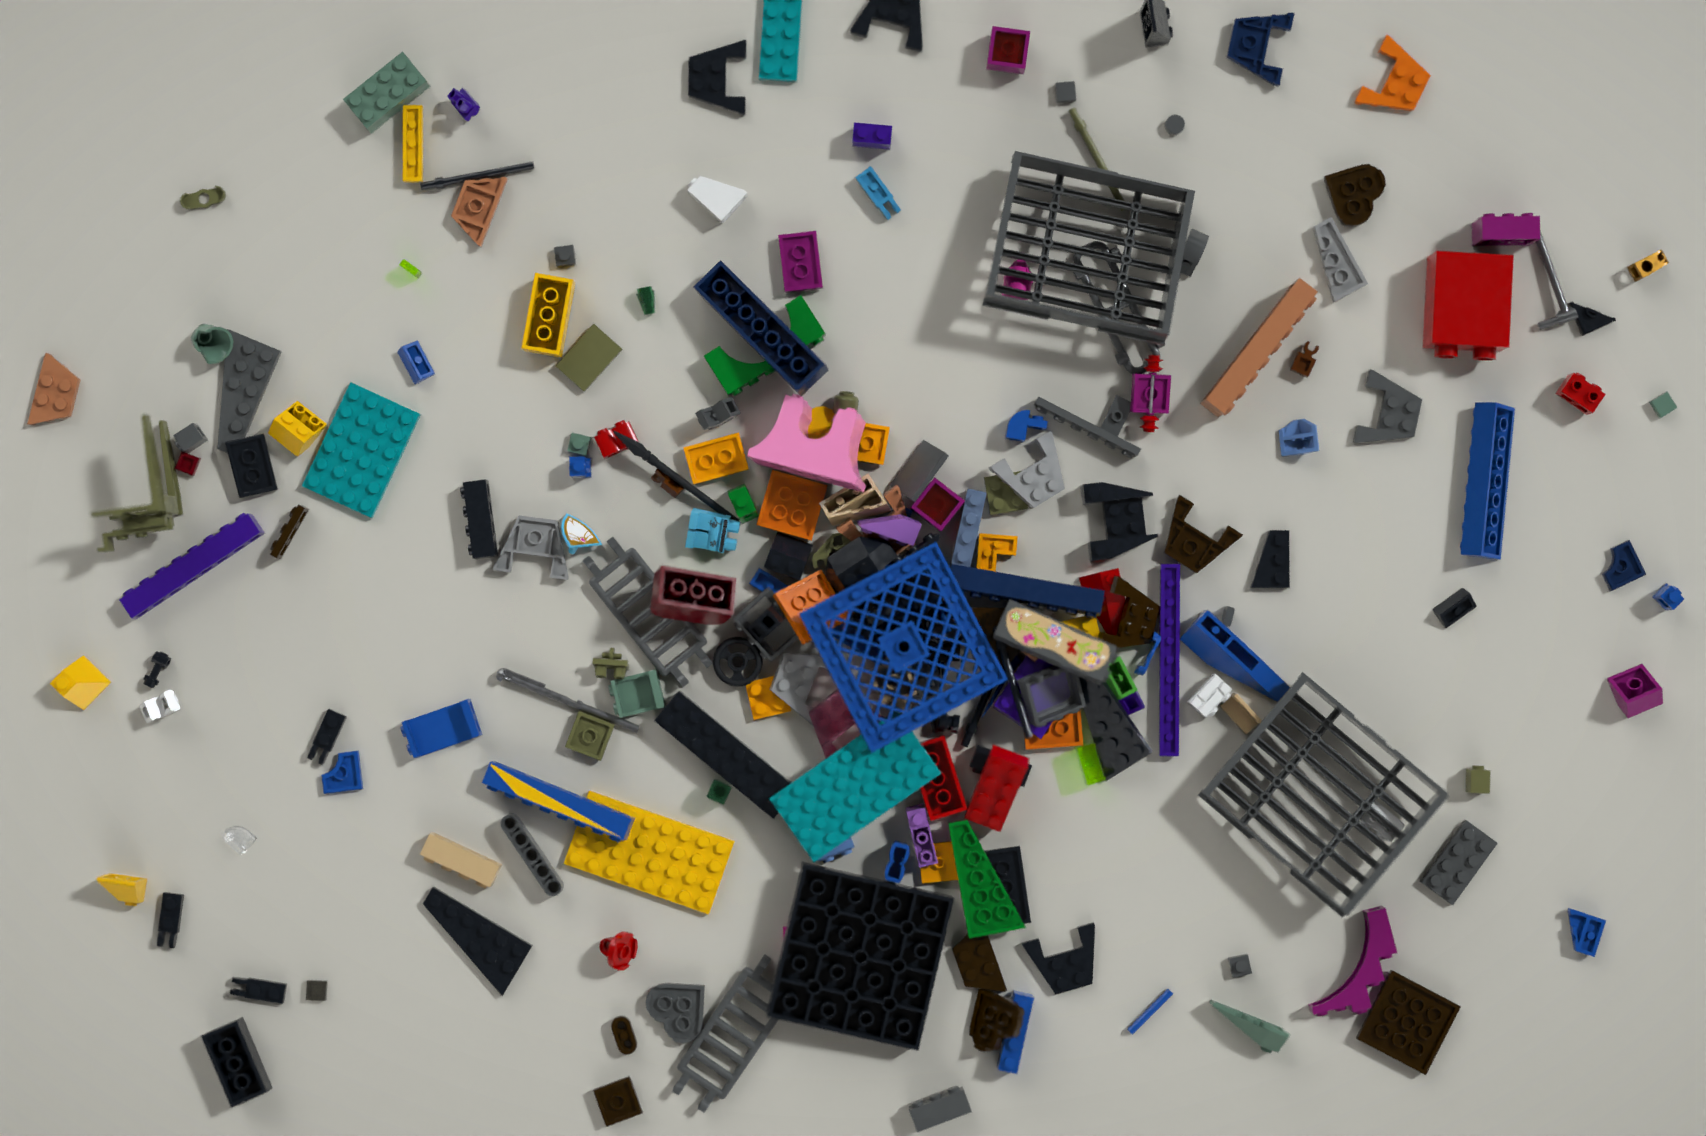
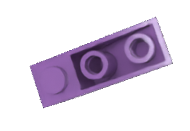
(896, 527)
(921, 835)

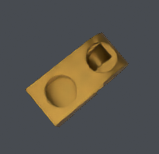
(1648, 265)

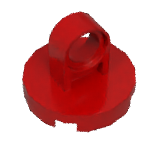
(620, 950)

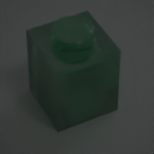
(719, 791)

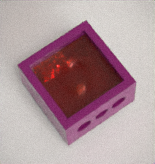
(1008, 50)
(937, 504)

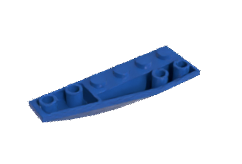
(1231, 656)

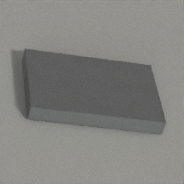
(919, 470)

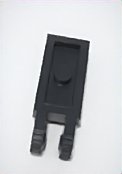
(327, 734)
(170, 918)
(260, 989)

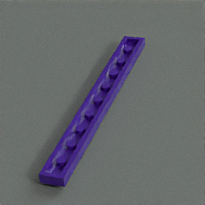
(1169, 659)

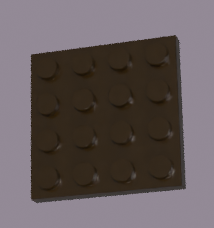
(1408, 1022)

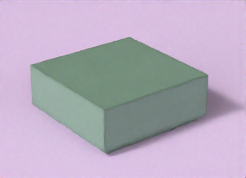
(1663, 404)

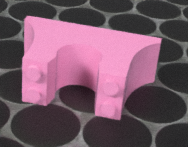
(823, 459)

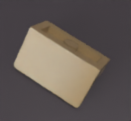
(1240, 713)

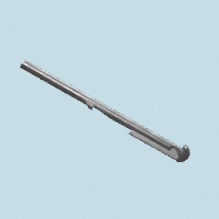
(538, 687)

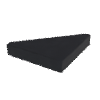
(1590, 319)

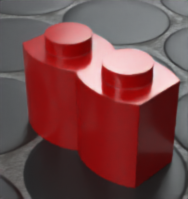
(609, 443)

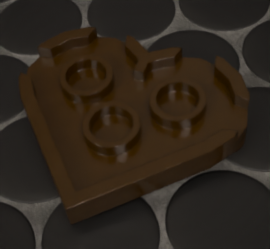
(1354, 192)
(993, 1020)

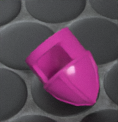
(1017, 282)

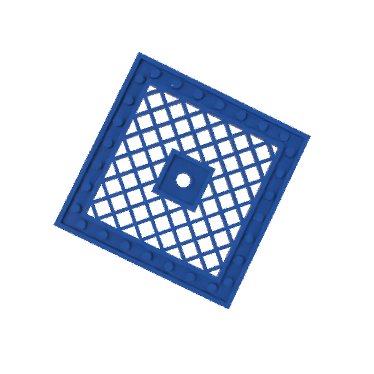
(991, 671)

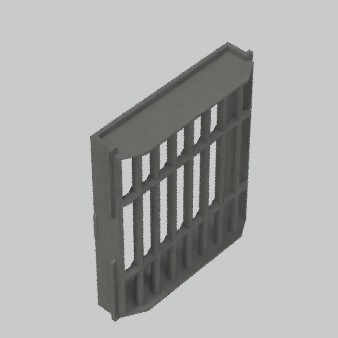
(1110, 179)
(1390, 852)

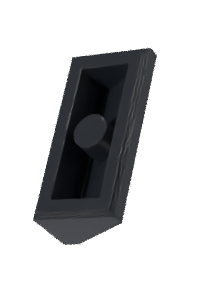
(1454, 607)

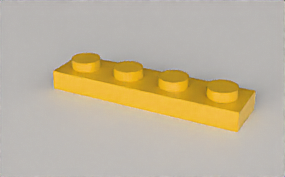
(412, 143)

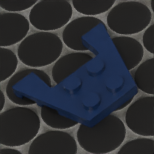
(1250, 42)

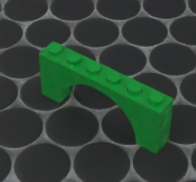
(736, 374)

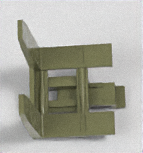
(159, 513)

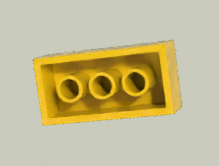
(548, 315)

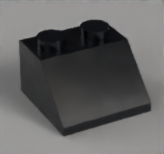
(788, 556)

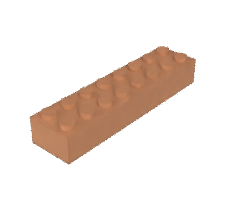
(1258, 348)

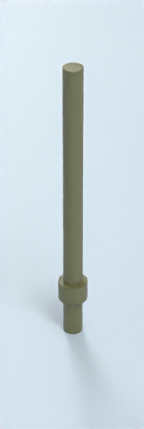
(1080, 126)

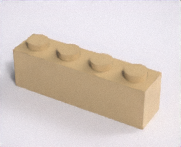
(460, 859)

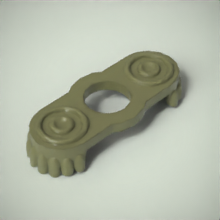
(191, 201)

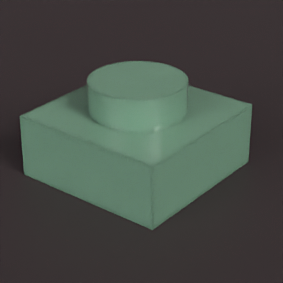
(579, 444)

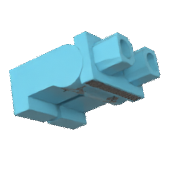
(710, 531)

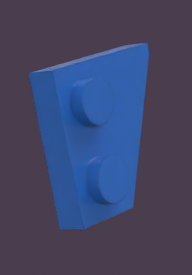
(1585, 931)

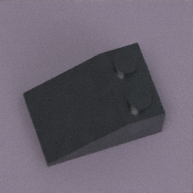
(1155, 23)

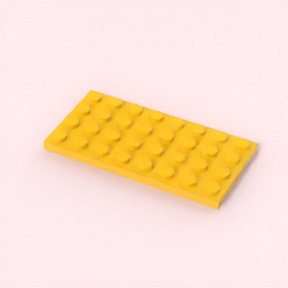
(656, 858)

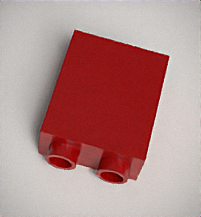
(1468, 304)

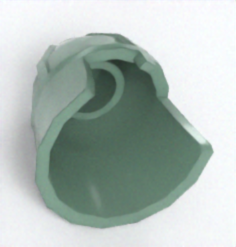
(212, 342)

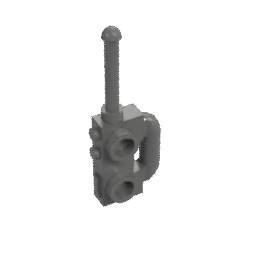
(921, 681)

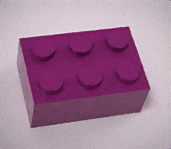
(1506, 230)

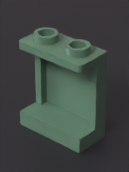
(637, 694)

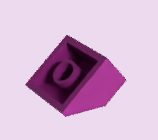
(1635, 690)

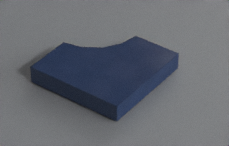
(1624, 566)

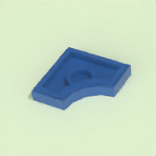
(345, 774)

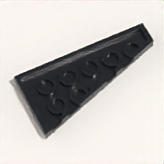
(1112, 730)
(487, 944)

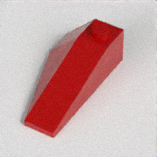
(1112, 603)

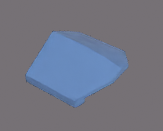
(1299, 438)

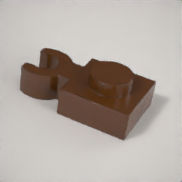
(1304, 362)

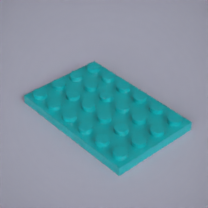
(361, 450)

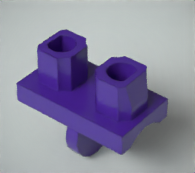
(464, 103)

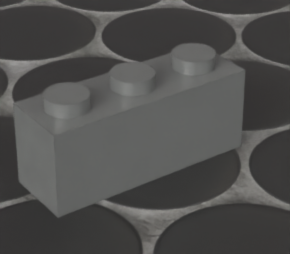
(939, 1108)

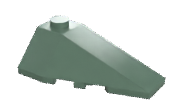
(1265, 1034)

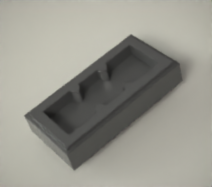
(1116, 415)

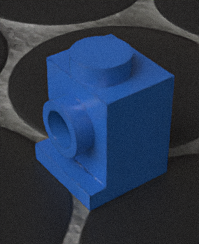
(580, 467)
(1668, 597)

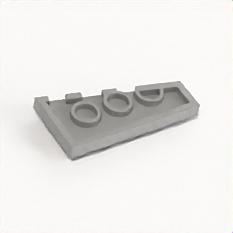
(1338, 262)

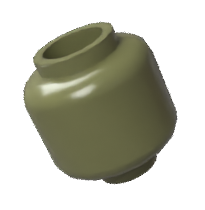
(845, 400)

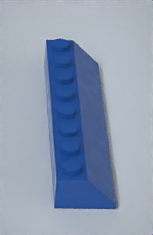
(1487, 480)

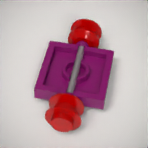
(1150, 393)

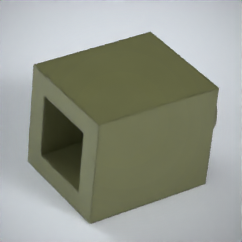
(1477, 780)

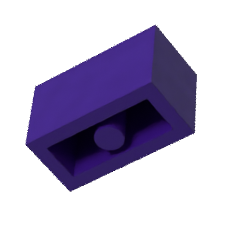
(872, 135)

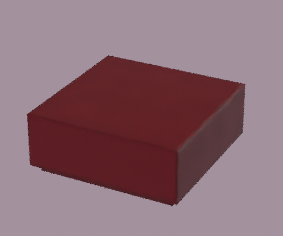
(187, 463)

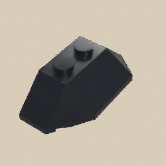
(857, 562)

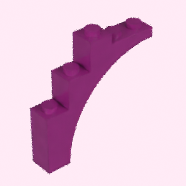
(1368, 971)

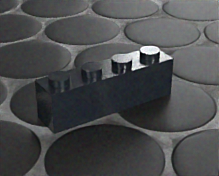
(480, 519)

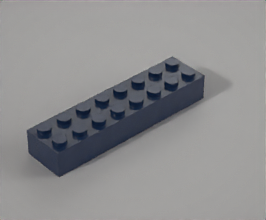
(761, 328)

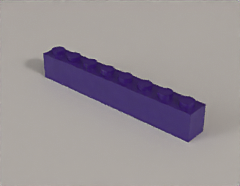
(191, 566)

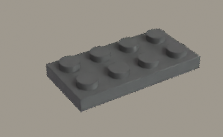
(1458, 862)

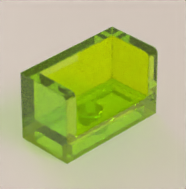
(1089, 763)

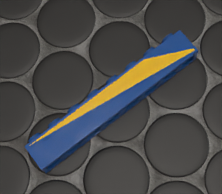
(558, 800)

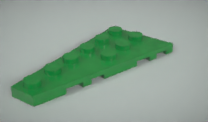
(983, 896)

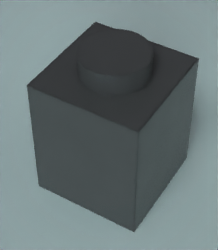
(190, 438)

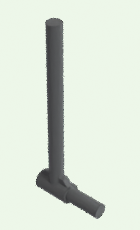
(1565, 313)

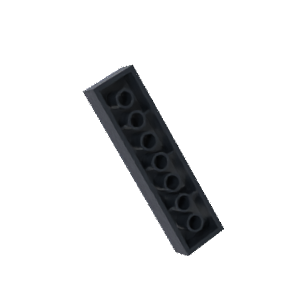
(722, 751)

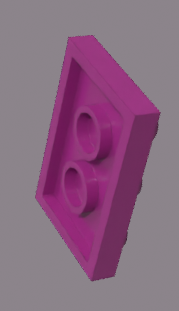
(800, 261)

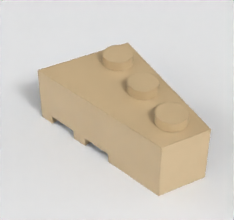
(854, 504)

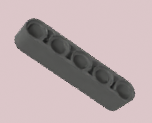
(523, 849)

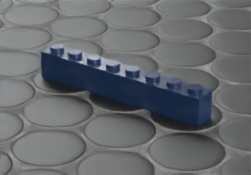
(1029, 591)

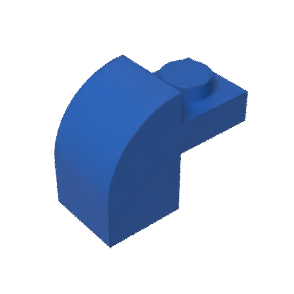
(1018, 425)

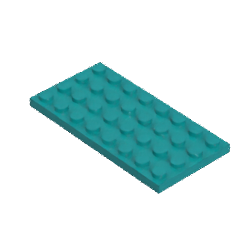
(852, 790)

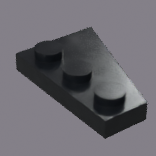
(1274, 563)

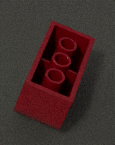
(692, 596)

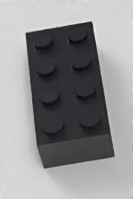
(236, 1062)

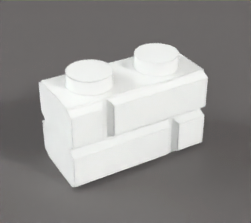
(1210, 695)

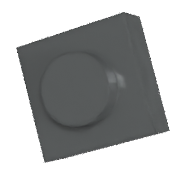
(565, 256)
(1240, 965)

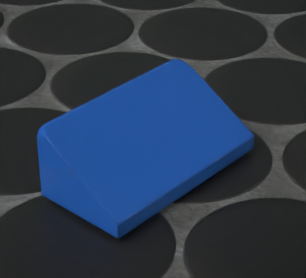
(415, 362)

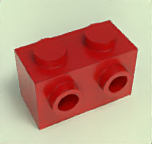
(1580, 393)

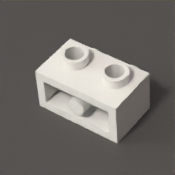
(1368, 821)

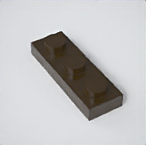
(288, 531)

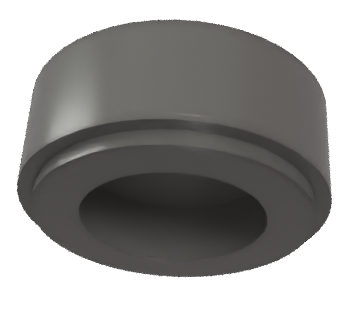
(1174, 124)

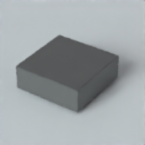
(1065, 92)
(1227, 616)

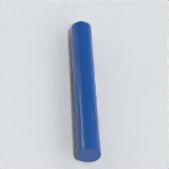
(1150, 1011)

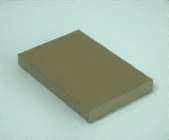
(589, 357)

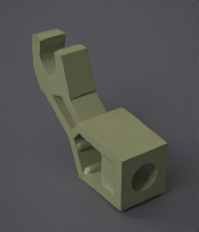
(827, 547)

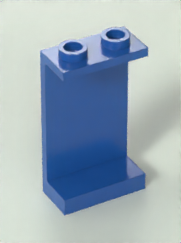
(441, 728)

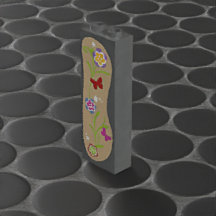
(1056, 643)

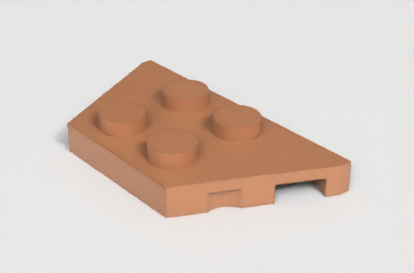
(478, 205)
(54, 392)

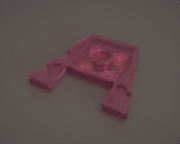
(831, 720)

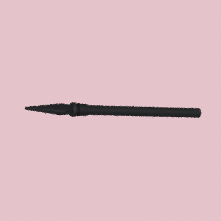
(639, 450)

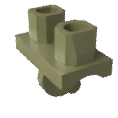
(618, 666)

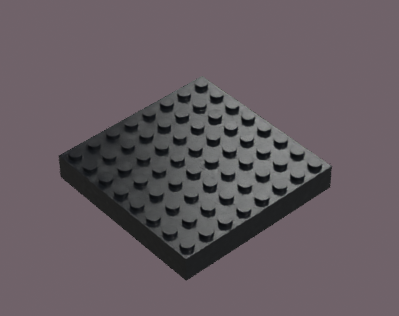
(860, 956)

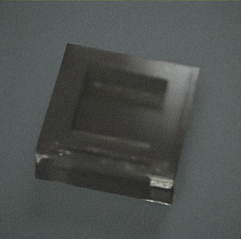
(316, 990)

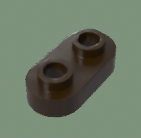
(624, 1034)

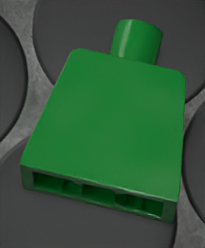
(743, 503)

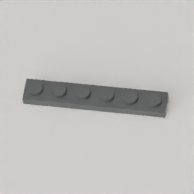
(1080, 424)

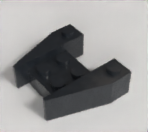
(1122, 518)

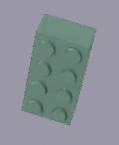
(386, 92)

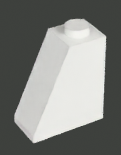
(716, 197)

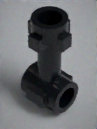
(161, 660)

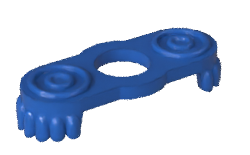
(1140, 670)

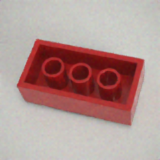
(996, 788)
(943, 793)

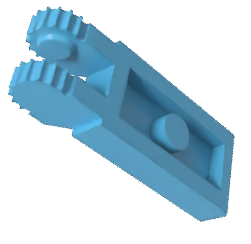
(877, 191)

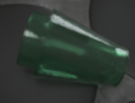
(646, 298)

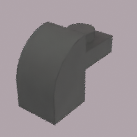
(1193, 251)
(718, 414)

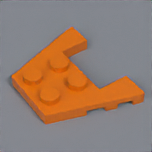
(1403, 84)

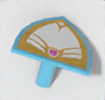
(577, 534)

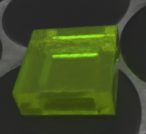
(410, 268)

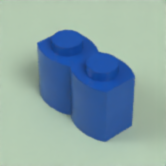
(898, 856)

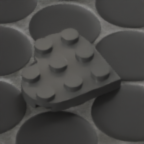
(678, 1008)

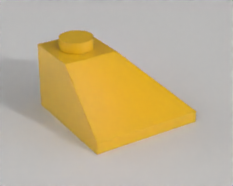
(80, 682)
(124, 888)

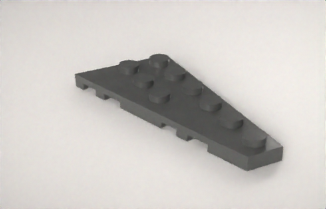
(244, 384)

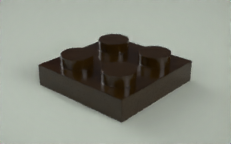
(618, 1101)

